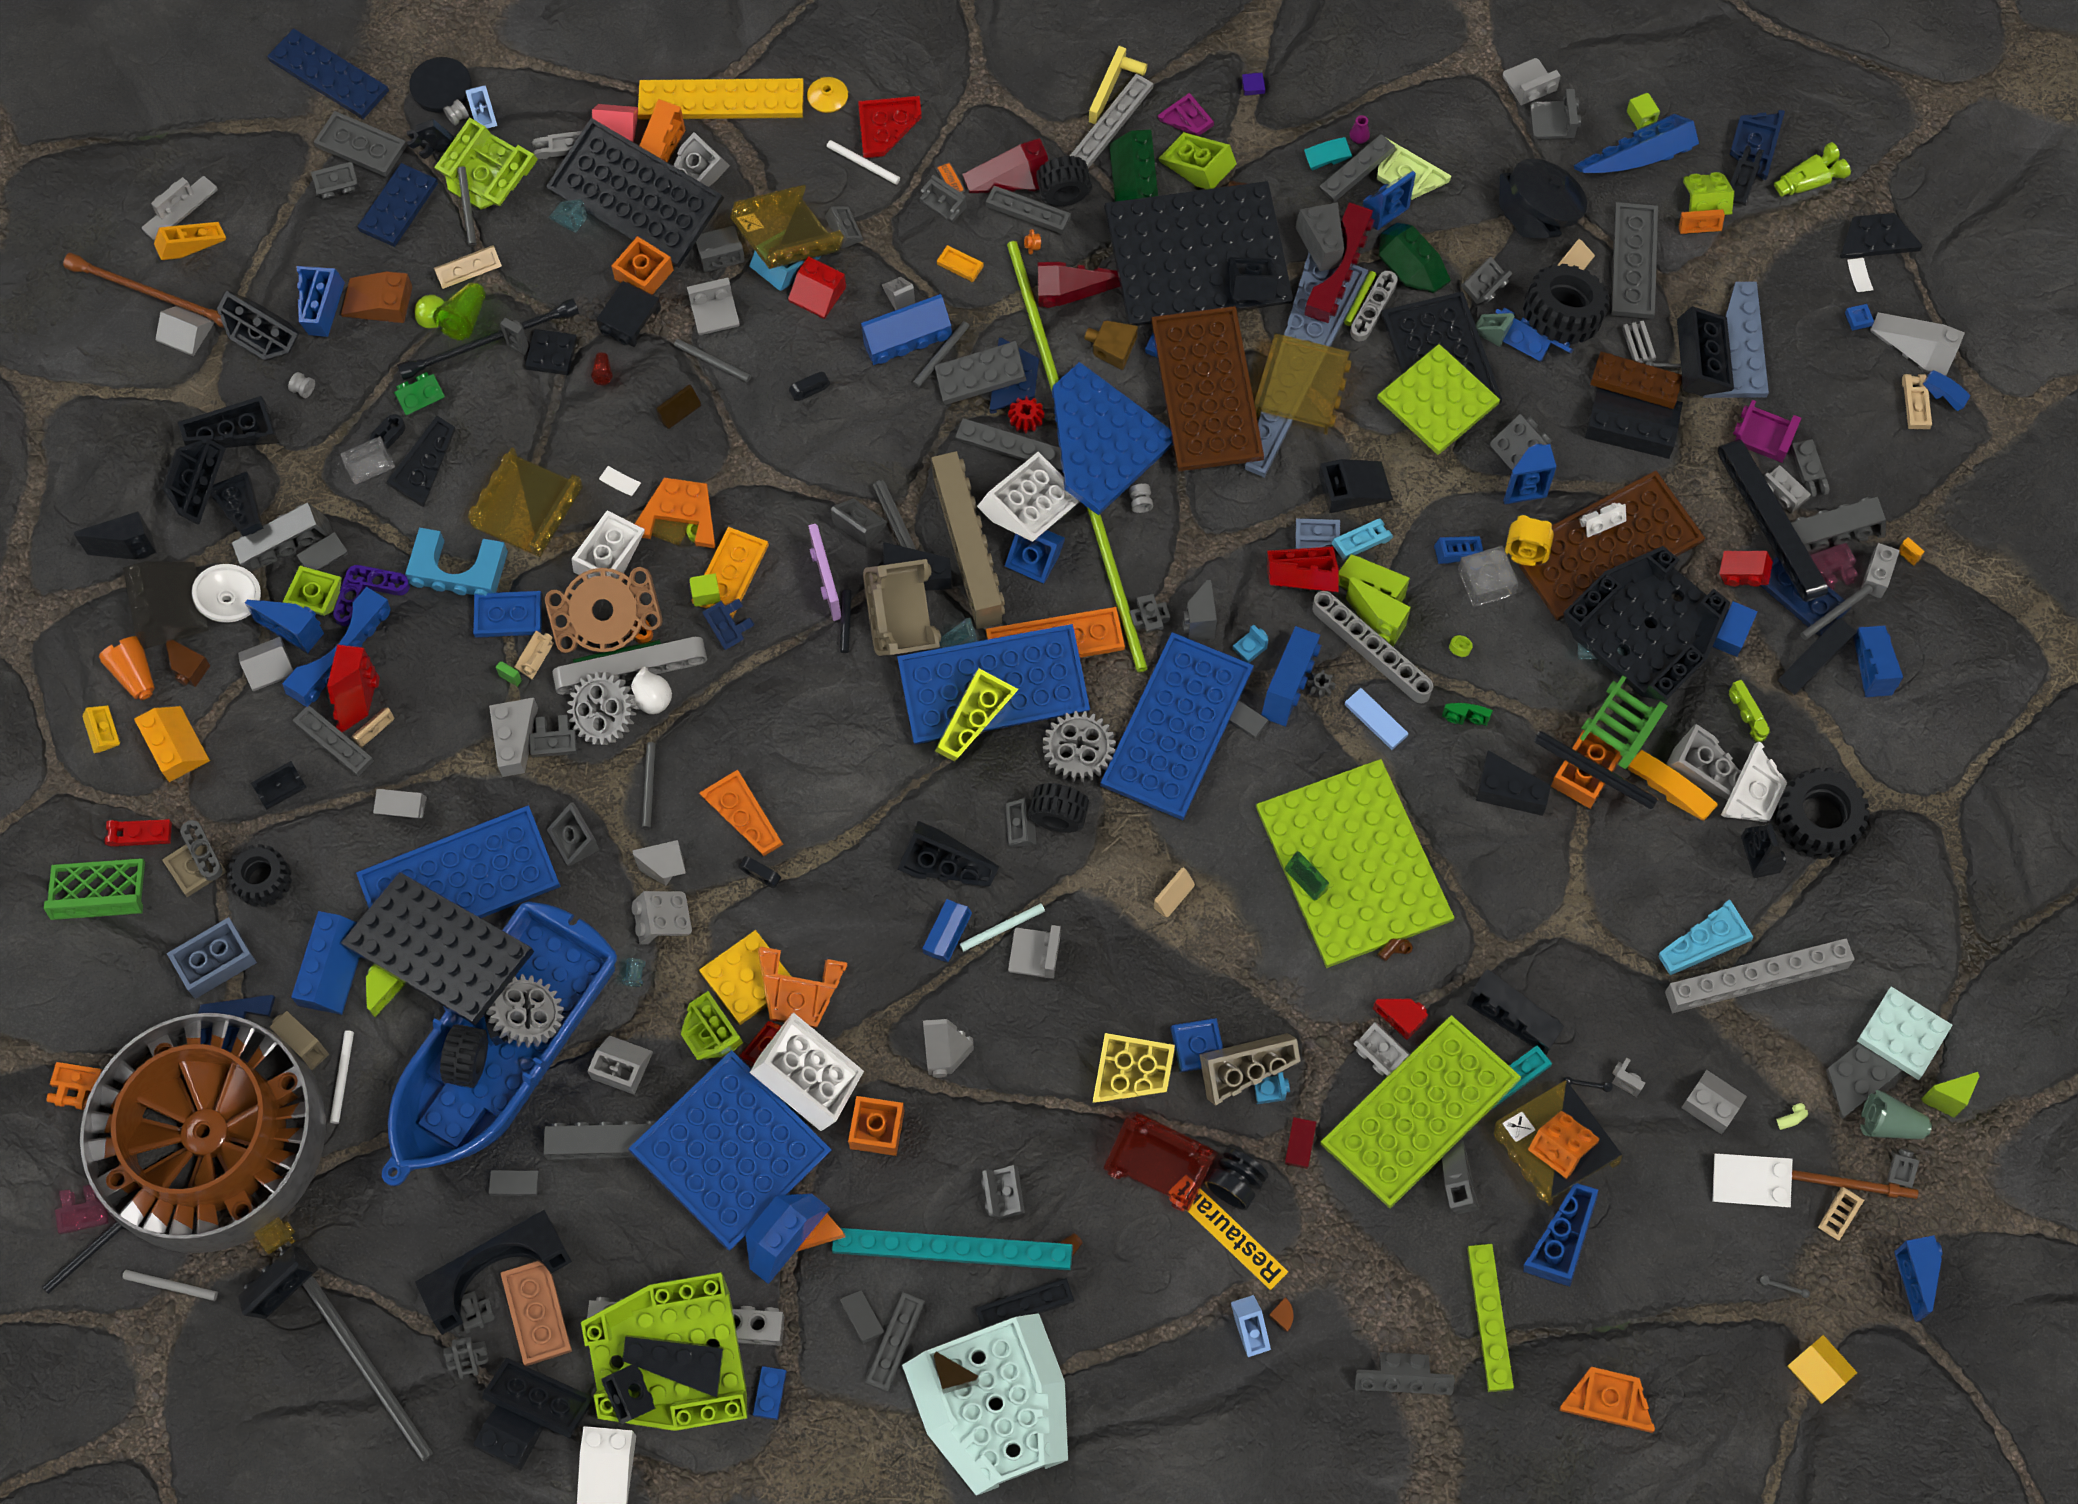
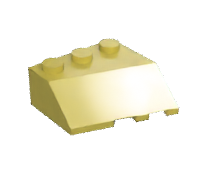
(1132, 1068)

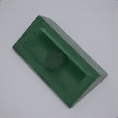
(1307, 876)

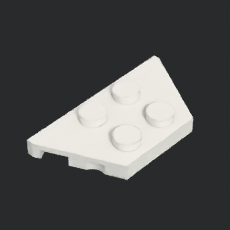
(1756, 789)

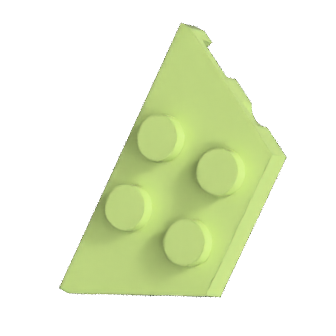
(1403, 162)

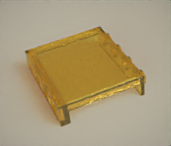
(1302, 381)

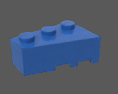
(319, 298)
(1877, 661)

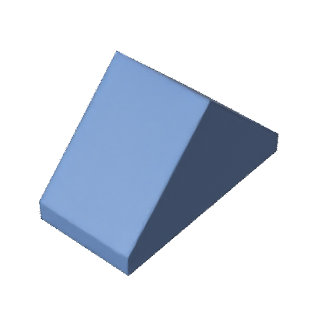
(481, 106)

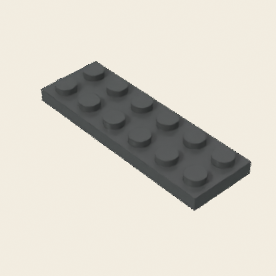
(1634, 260)

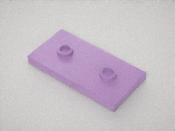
(828, 590)

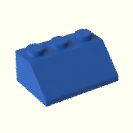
(1531, 475)

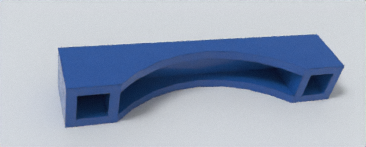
(309, 680)

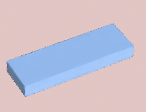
(1376, 718)

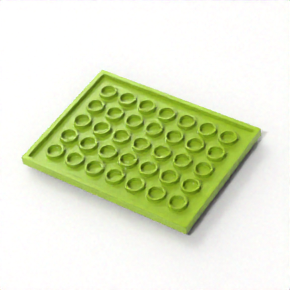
(1368, 854)

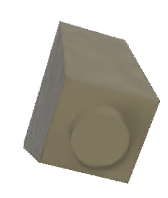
(299, 1039)

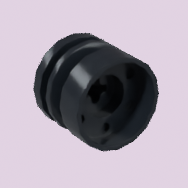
(1236, 1179)

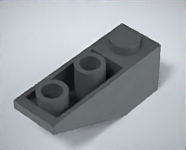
(1459, 1180)

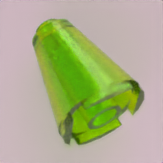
(460, 311)

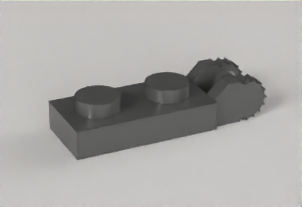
(1809, 466)

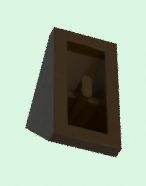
(952, 1375)

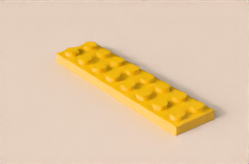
(725, 98)

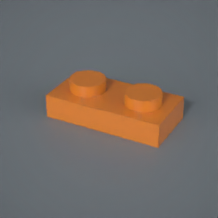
(1701, 221)

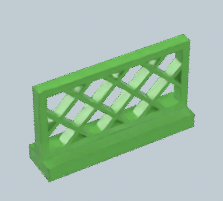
(94, 904)

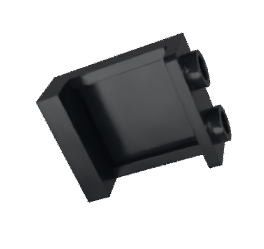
(627, 313)

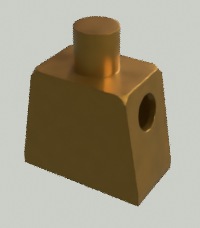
(1113, 342)

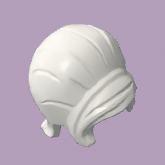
(650, 692)

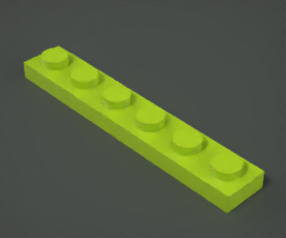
(1490, 1318)

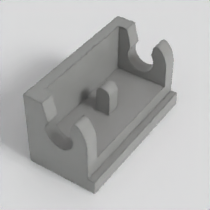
(399, 803)

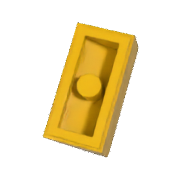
(100, 728)

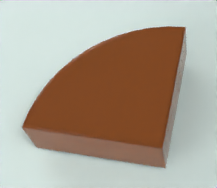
(1283, 1315)

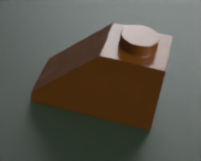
(186, 663)

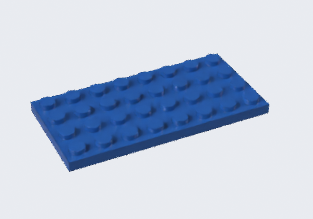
(1037, 662)
(1177, 726)
(476, 868)

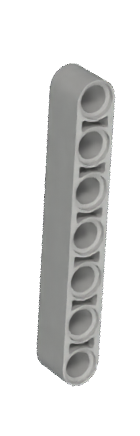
(1374, 656)
(626, 665)

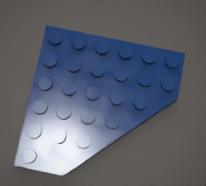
(1103, 438)

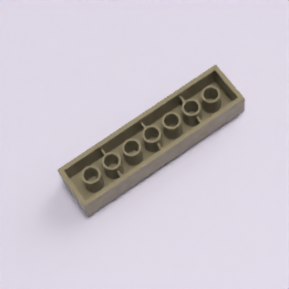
(967, 540)

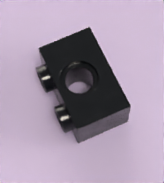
(617, 1388)

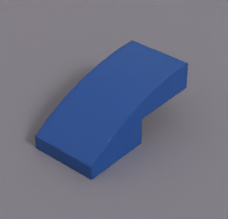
(1941, 385)

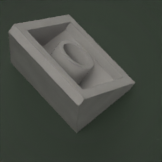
(182, 329)
(265, 663)

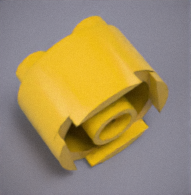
(1529, 540)

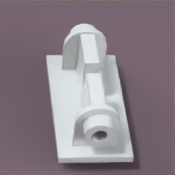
(1609, 517)

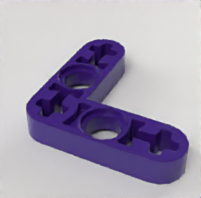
(360, 584)

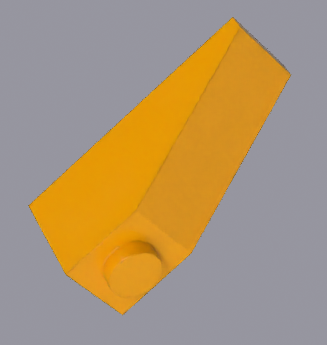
(184, 240)

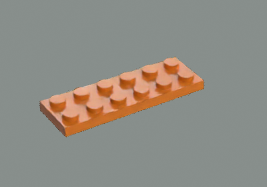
(1094, 630)

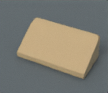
(1578, 255)
(373, 727)
(1174, 893)

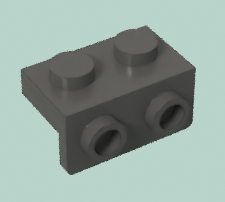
(335, 180)
(1485, 281)
(1003, 1192)

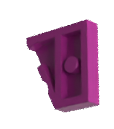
(1187, 116)

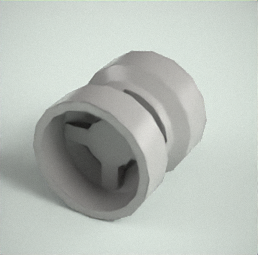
(1141, 498)

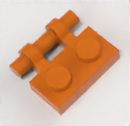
(73, 1078)

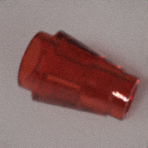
(601, 370)

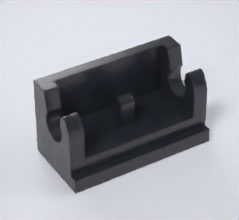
(278, 785)

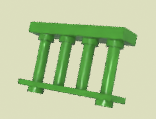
(1635, 738)

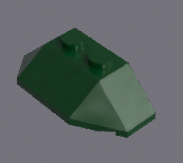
(1412, 258)

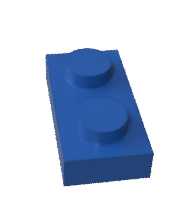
(769, 1393)

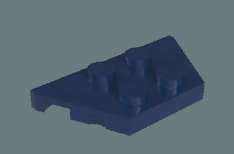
(1761, 133)
(1005, 396)

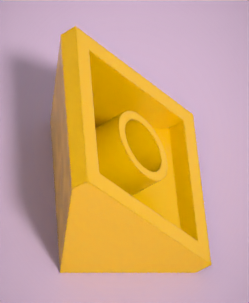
(1822, 1369)

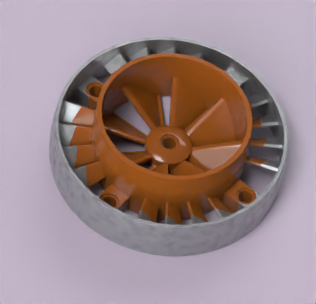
(231, 1103)

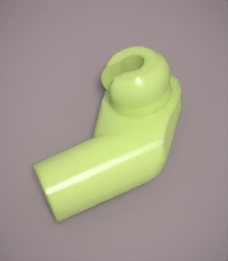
(1799, 1114)

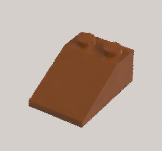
(378, 297)

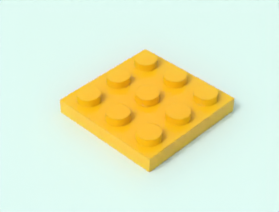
(738, 978)

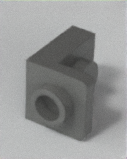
(1903, 1168)

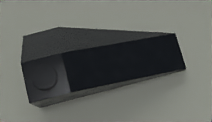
(942, 857)

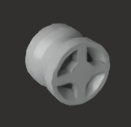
(456, 112)
(302, 385)

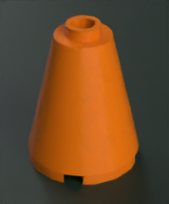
(129, 666)

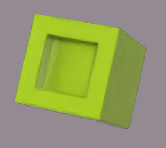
(1643, 110)
(705, 590)

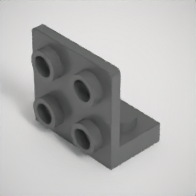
(720, 249)

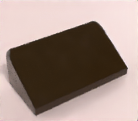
(678, 407)

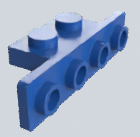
(1527, 339)

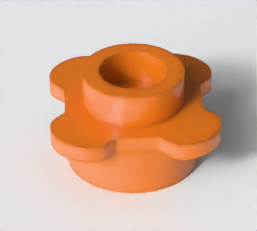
(1032, 242)

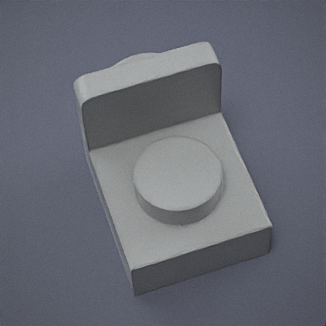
(1627, 1081)

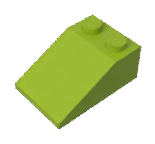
(1199, 160)
(1378, 610)

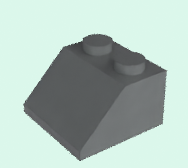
(1200, 617)

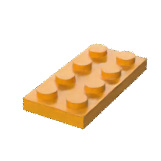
(735, 564)

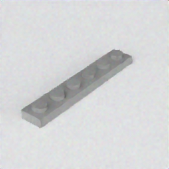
(1113, 119)

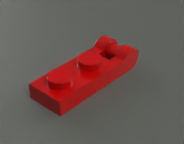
(138, 832)

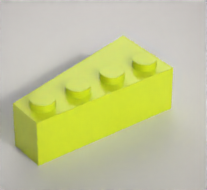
(978, 706)

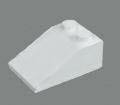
(608, 546)
(1752, 1180)
(605, 1465)

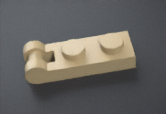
(1917, 402)

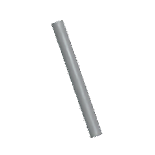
(170, 1285)

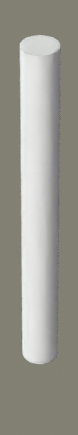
(863, 162)
(341, 1077)

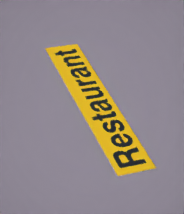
(1237, 1240)

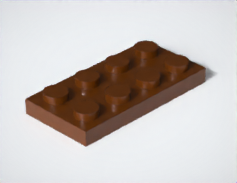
(1636, 380)

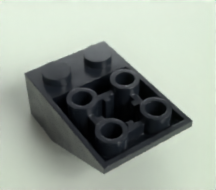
(1353, 484)

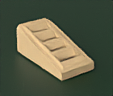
(1843, 1192)

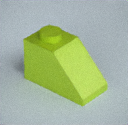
(380, 989)

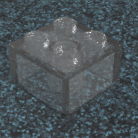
(1488, 576)

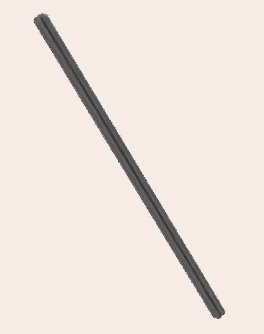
(363, 1361)

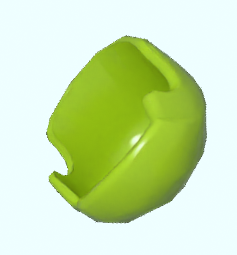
(425, 308)

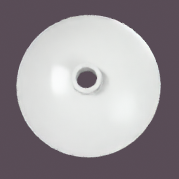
(221, 584)

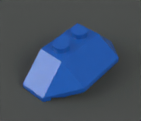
(781, 1232)

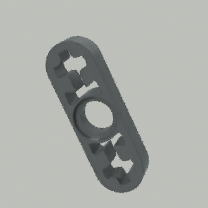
(209, 855)

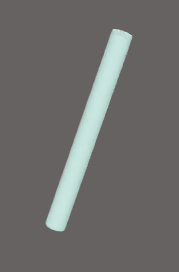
(1006, 925)

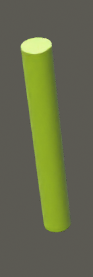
(1359, 298)

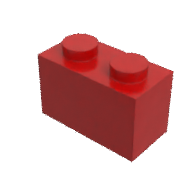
(1746, 568)

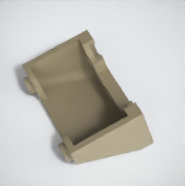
(899, 608)

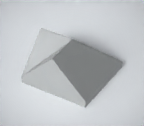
(661, 861)

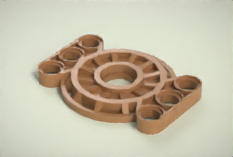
(625, 603)

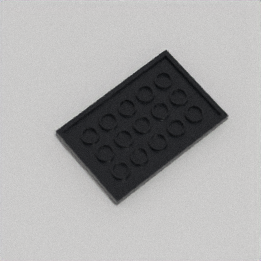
(1443, 321)

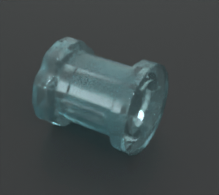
(633, 972)

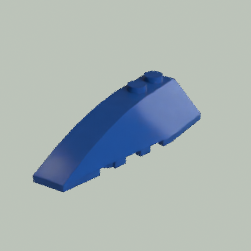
(1649, 145)

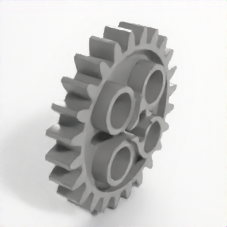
(591, 723)
(1075, 764)
(545, 1011)

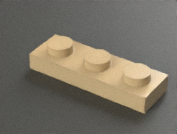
(467, 267)

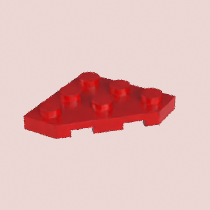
(886, 122)

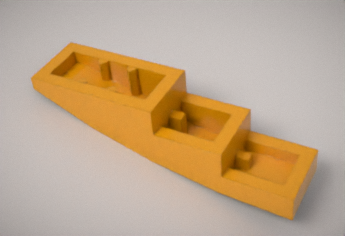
(1673, 785)

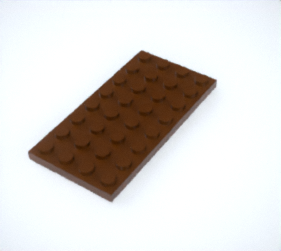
(1207, 389)
(1577, 561)

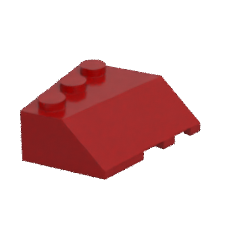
(351, 685)

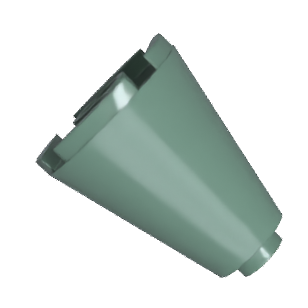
(1892, 1118)

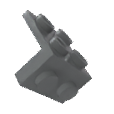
(1556, 118)
(1517, 438)

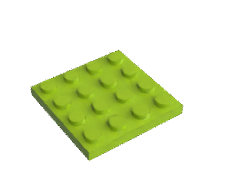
(1438, 399)

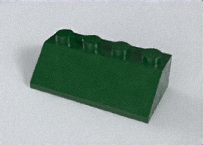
(1133, 166)

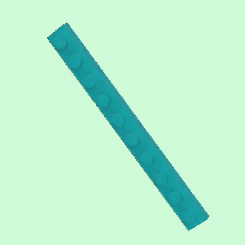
(954, 1249)

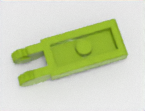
(1749, 711)

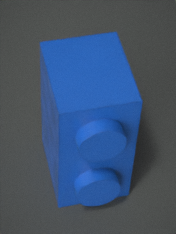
(1734, 629)

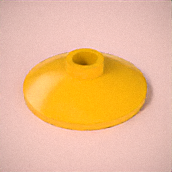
(827, 101)

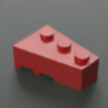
(1304, 568)

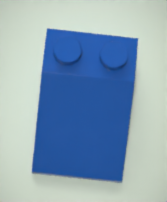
(1390, 200)
(289, 621)
(1920, 1268)

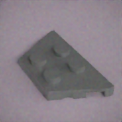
(1858, 1076)

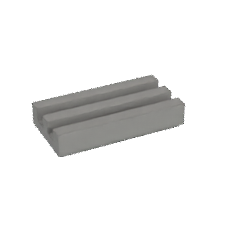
(1635, 327)

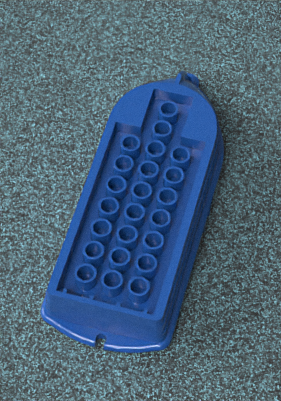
(448, 1122)

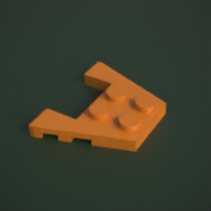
(682, 503)
(797, 995)

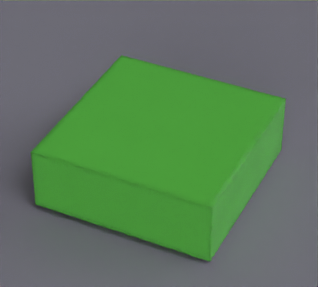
(508, 673)

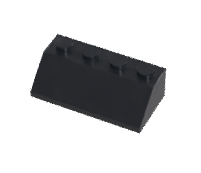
(1704, 352)

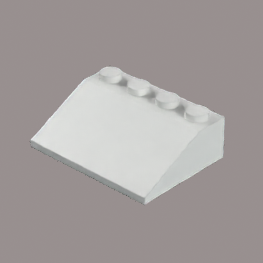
(1029, 499)
(807, 1072)

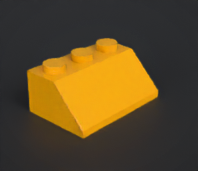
(172, 741)

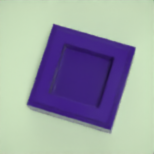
(1253, 84)

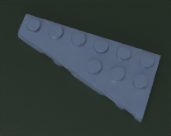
(1745, 344)

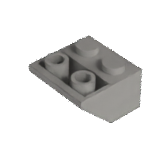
(619, 1064)

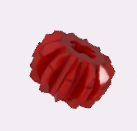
(1031, 408)

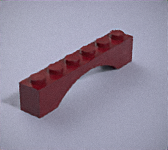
(1324, 297)

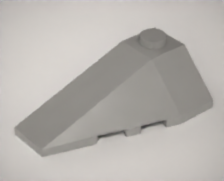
(700, 161)
(1924, 342)

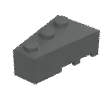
(1322, 234)

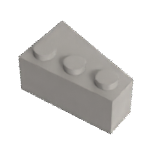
(511, 731)

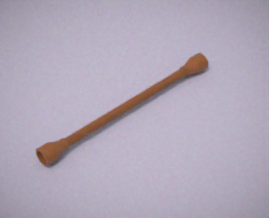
(78, 264)

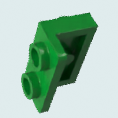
(419, 393)

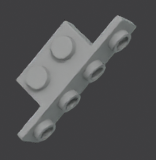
(178, 203)

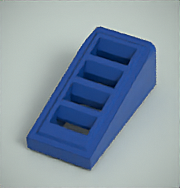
(1446, 554)

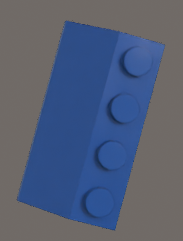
(906, 330)
(326, 966)

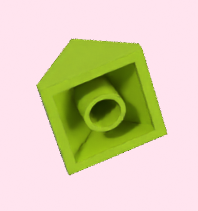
(314, 590)
(1952, 1095)

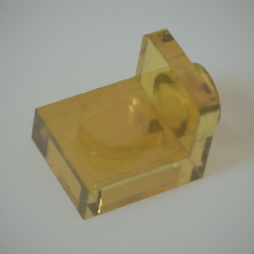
(275, 1235)

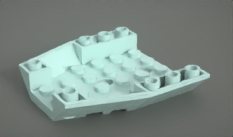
(1018, 1371)

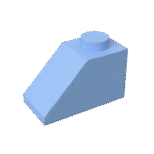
(1251, 1325)

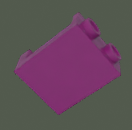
(1766, 432)

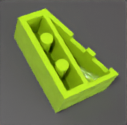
(1374, 575)

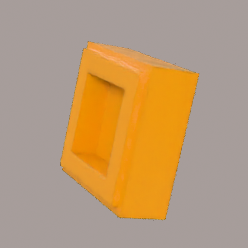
(1911, 551)

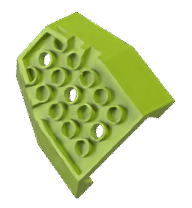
(676, 1311)

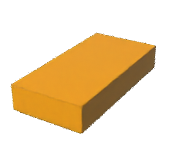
(960, 263)

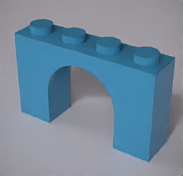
(479, 579)

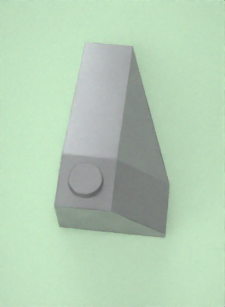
(1704, 762)
(945, 1047)

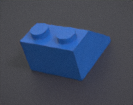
(1036, 557)

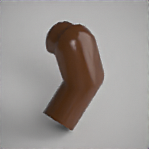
(1395, 946)

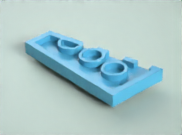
(1713, 936)

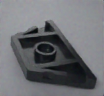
(1878, 236)

